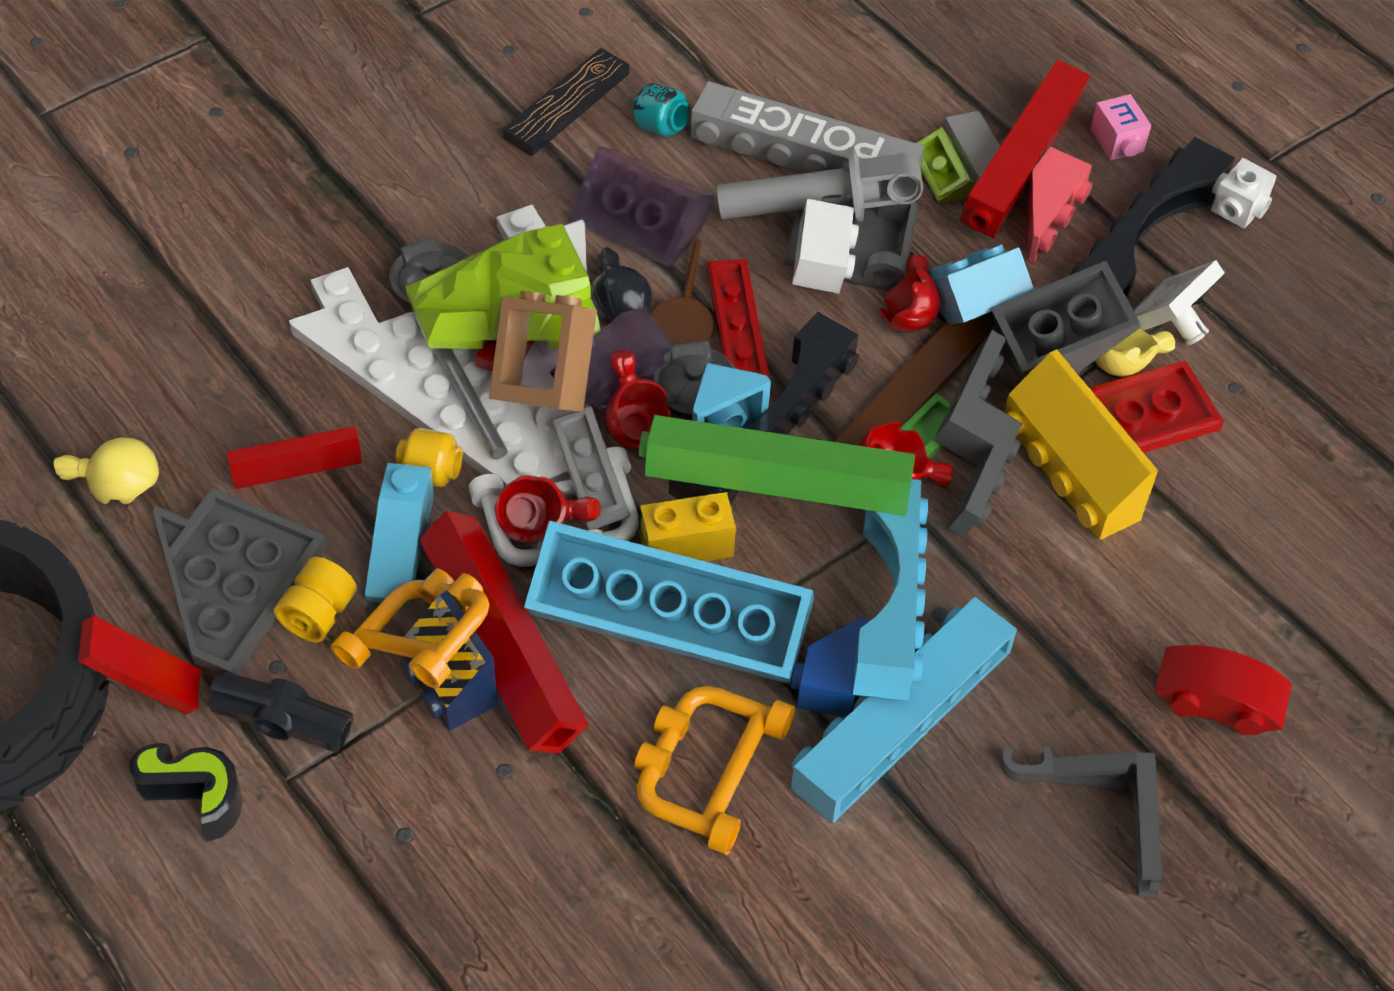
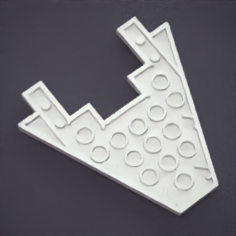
(408, 377)

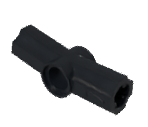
(280, 710)

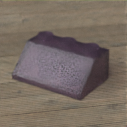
(640, 206)

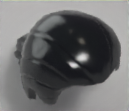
(618, 287)

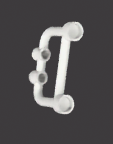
(487, 487)

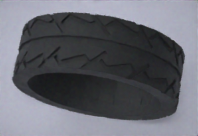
(63, 715)

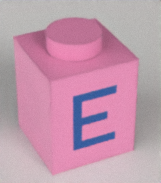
(1120, 127)

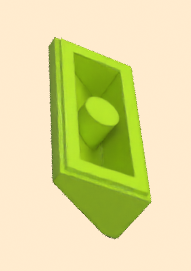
(944, 168)

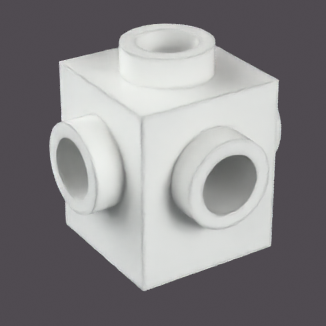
(1243, 193)

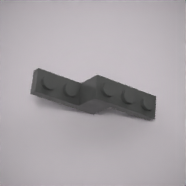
(979, 435)

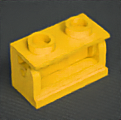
(691, 527)

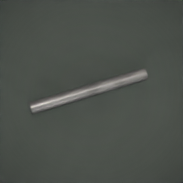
(471, 402)

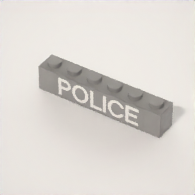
(785, 133)

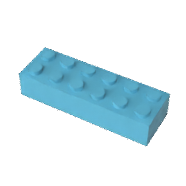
(670, 602)

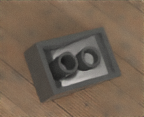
(1075, 315)

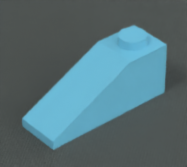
(400, 522)

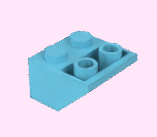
(980, 282)

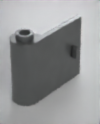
(880, 246)

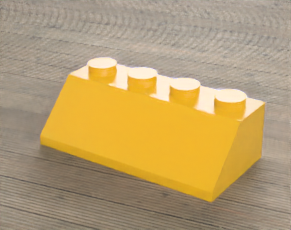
(1081, 447)

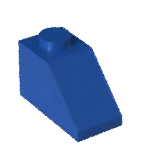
(828, 672)

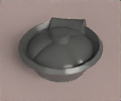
(421, 261)
(684, 372)

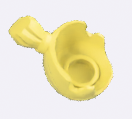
(1135, 352)
(115, 471)

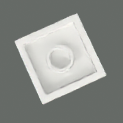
(1173, 301)

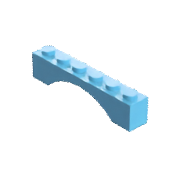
(888, 642)

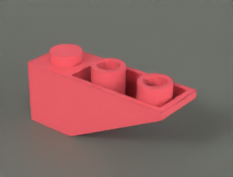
(1053, 192)

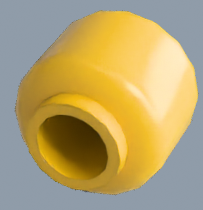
(432, 450)

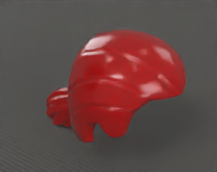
(914, 300)
(633, 403)
(892, 438)
(533, 501)

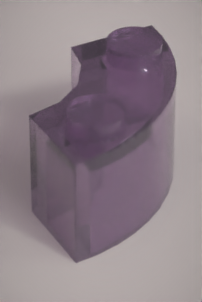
(628, 331)

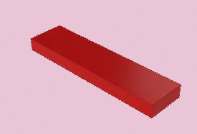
(737, 315)

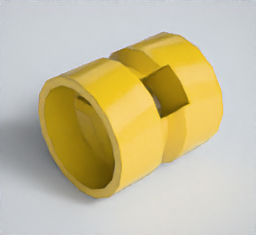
(315, 599)

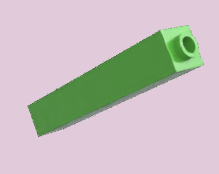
(778, 464)

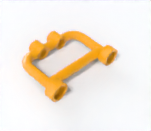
(429, 659)
(673, 725)

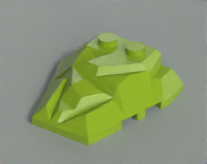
(464, 301)

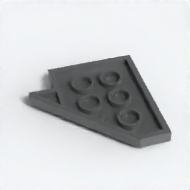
(230, 573)

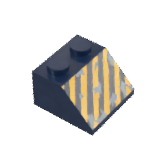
(472, 681)

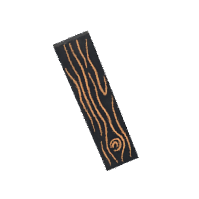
(566, 101)

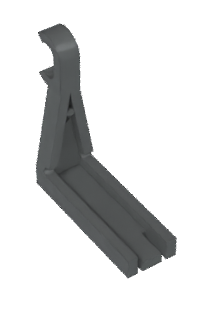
(1108, 772)

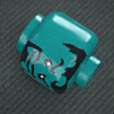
(661, 110)

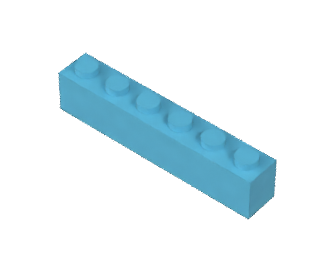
(883, 730)

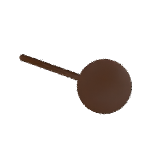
(682, 317)

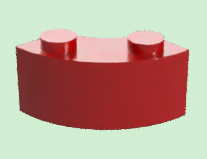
(1223, 688)

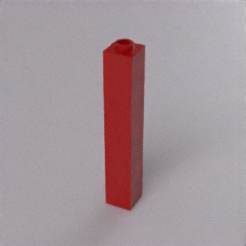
(1023, 148)
(523, 665)

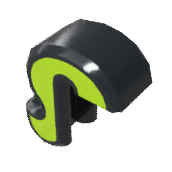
(191, 775)

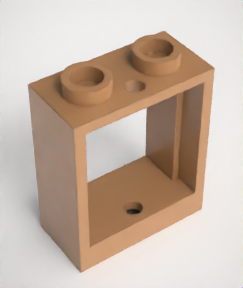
(572, 355)

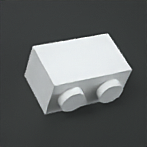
(824, 246)

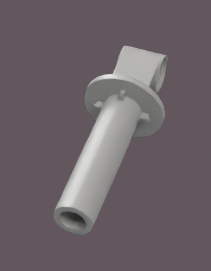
(858, 184)

